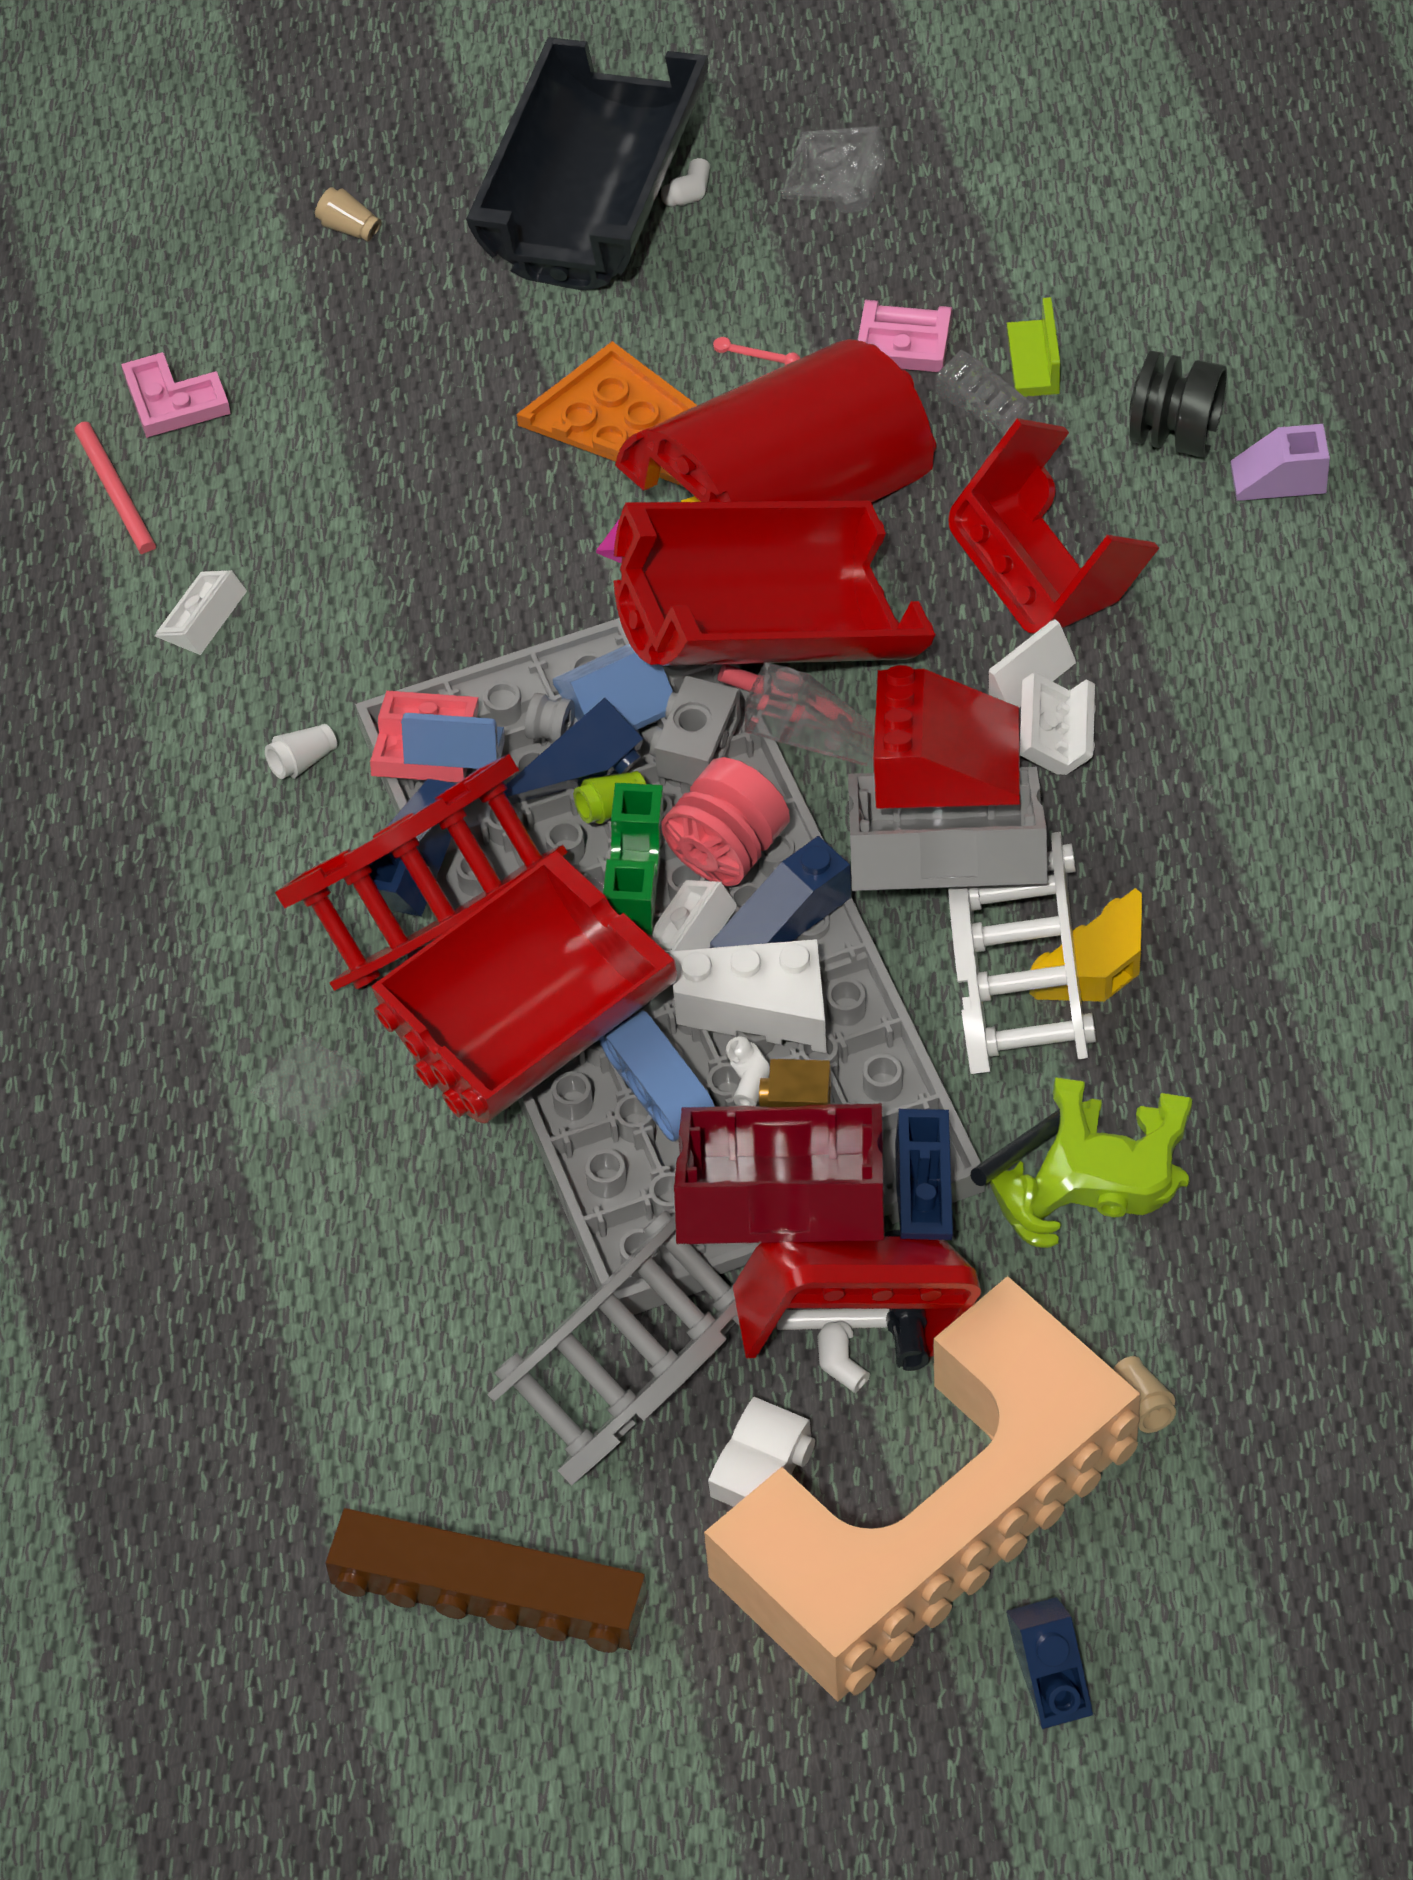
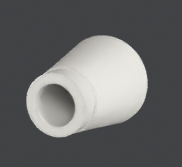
(297, 751)

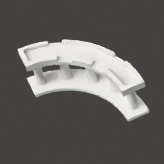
(972, 938)

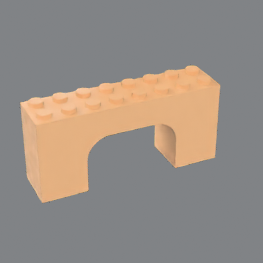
(859, 1595)

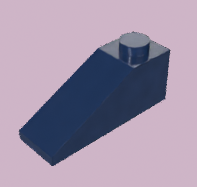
(587, 750)
(791, 899)
(923, 1174)

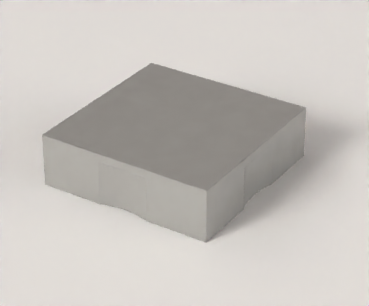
(946, 843)

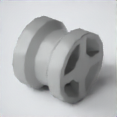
(548, 717)

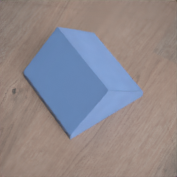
(625, 680)

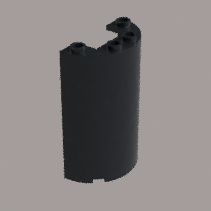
(582, 165)

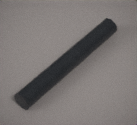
(1016, 1150)

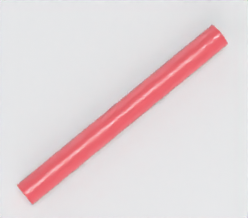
(114, 487)

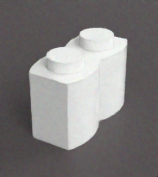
(760, 1445)

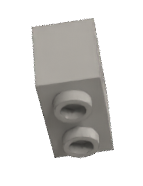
(696, 729)

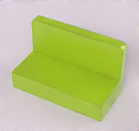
(1035, 354)

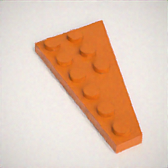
(604, 404)

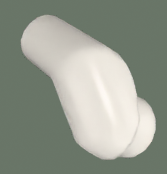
(687, 188)
(750, 1067)
(834, 1355)

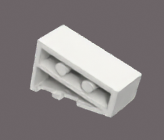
(753, 990)

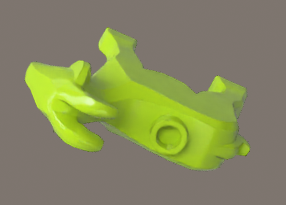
(1096, 1167)

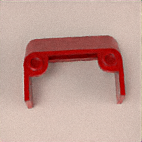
(1017, 551)
(853, 1276)

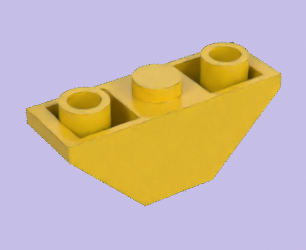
(1104, 952)

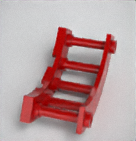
(402, 842)

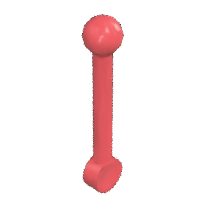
(723, 345)

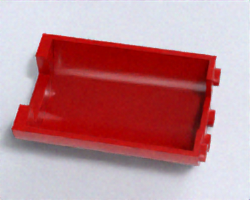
(809, 431)
(758, 584)

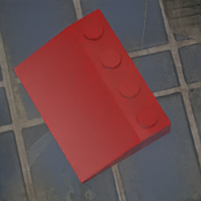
(942, 743)

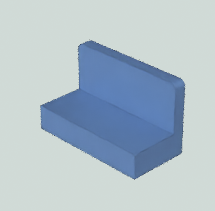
(451, 740)

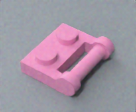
(908, 335)

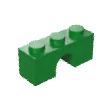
(635, 852)

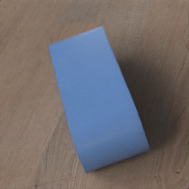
(654, 1071)

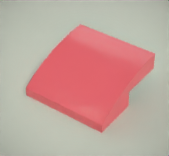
(388, 756)

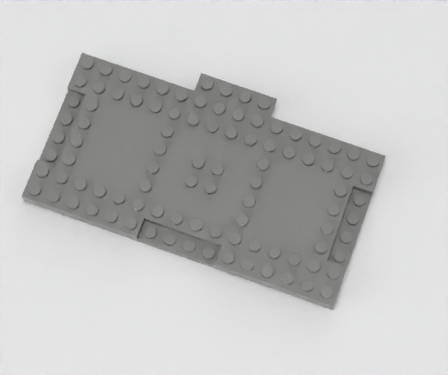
(590, 1128)

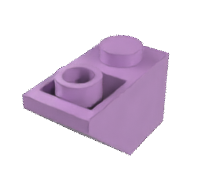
(1283, 464)

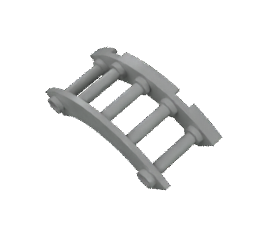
(668, 1368)

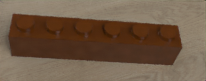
(486, 1580)

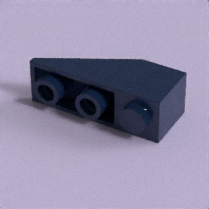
(391, 874)

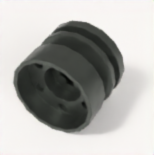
(1177, 403)

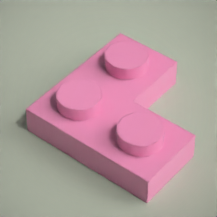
(172, 405)

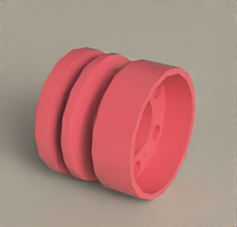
(725, 821)

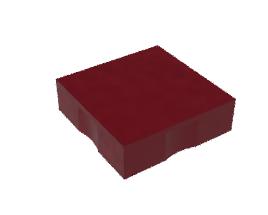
(780, 1174)

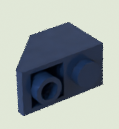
(1050, 1661)

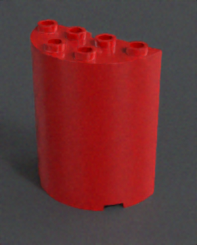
(520, 988)

